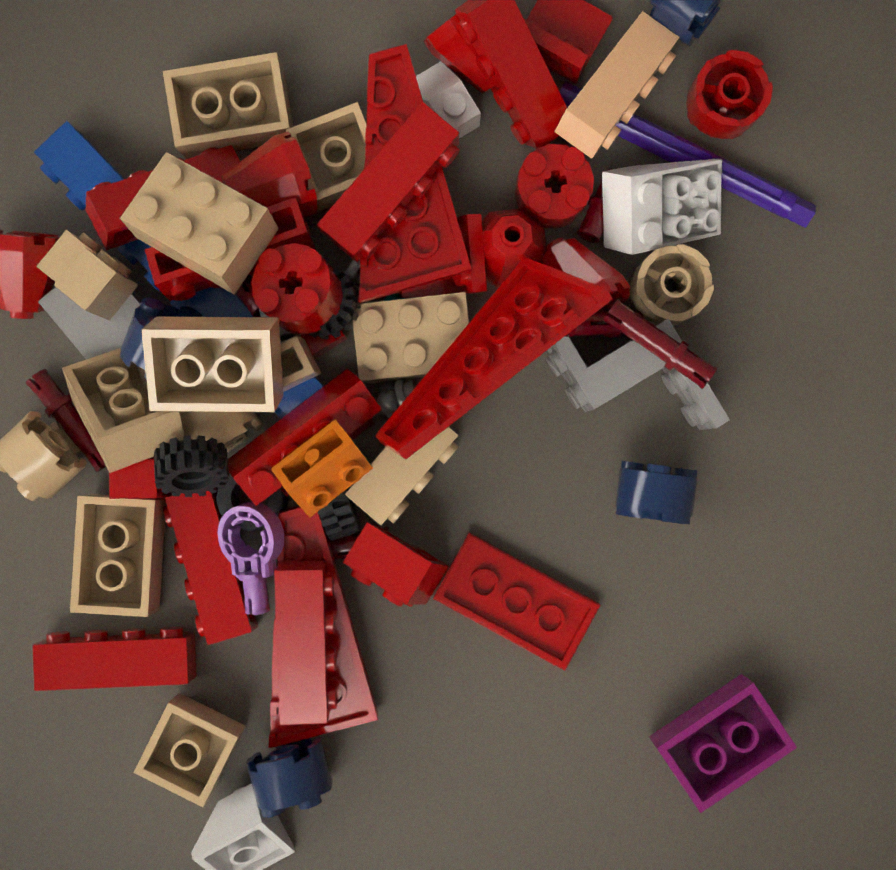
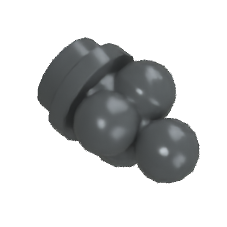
(393, 394)

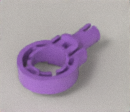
(247, 563)

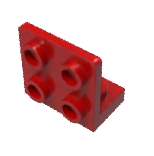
(567, 34)
(468, 282)

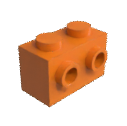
(321, 468)

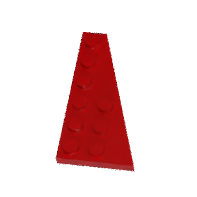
(428, 239)
(509, 332)
(307, 541)

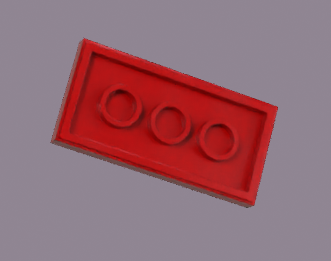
(516, 601)

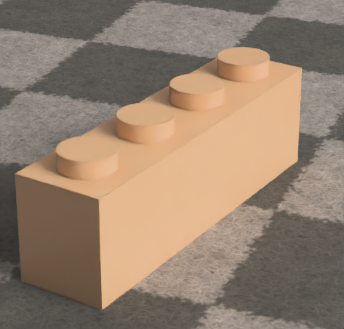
(616, 85)

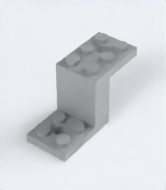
(625, 368)

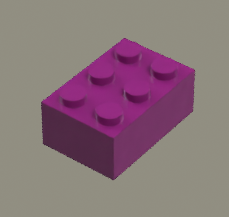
(722, 742)

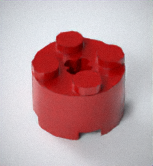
(749, 96)
(557, 164)
(279, 293)

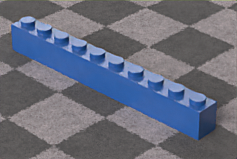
(81, 167)

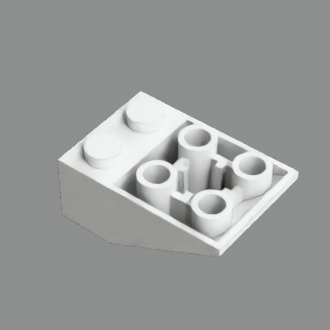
(661, 204)

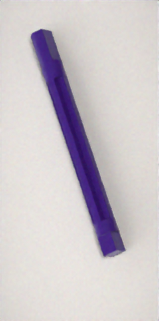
(734, 178)

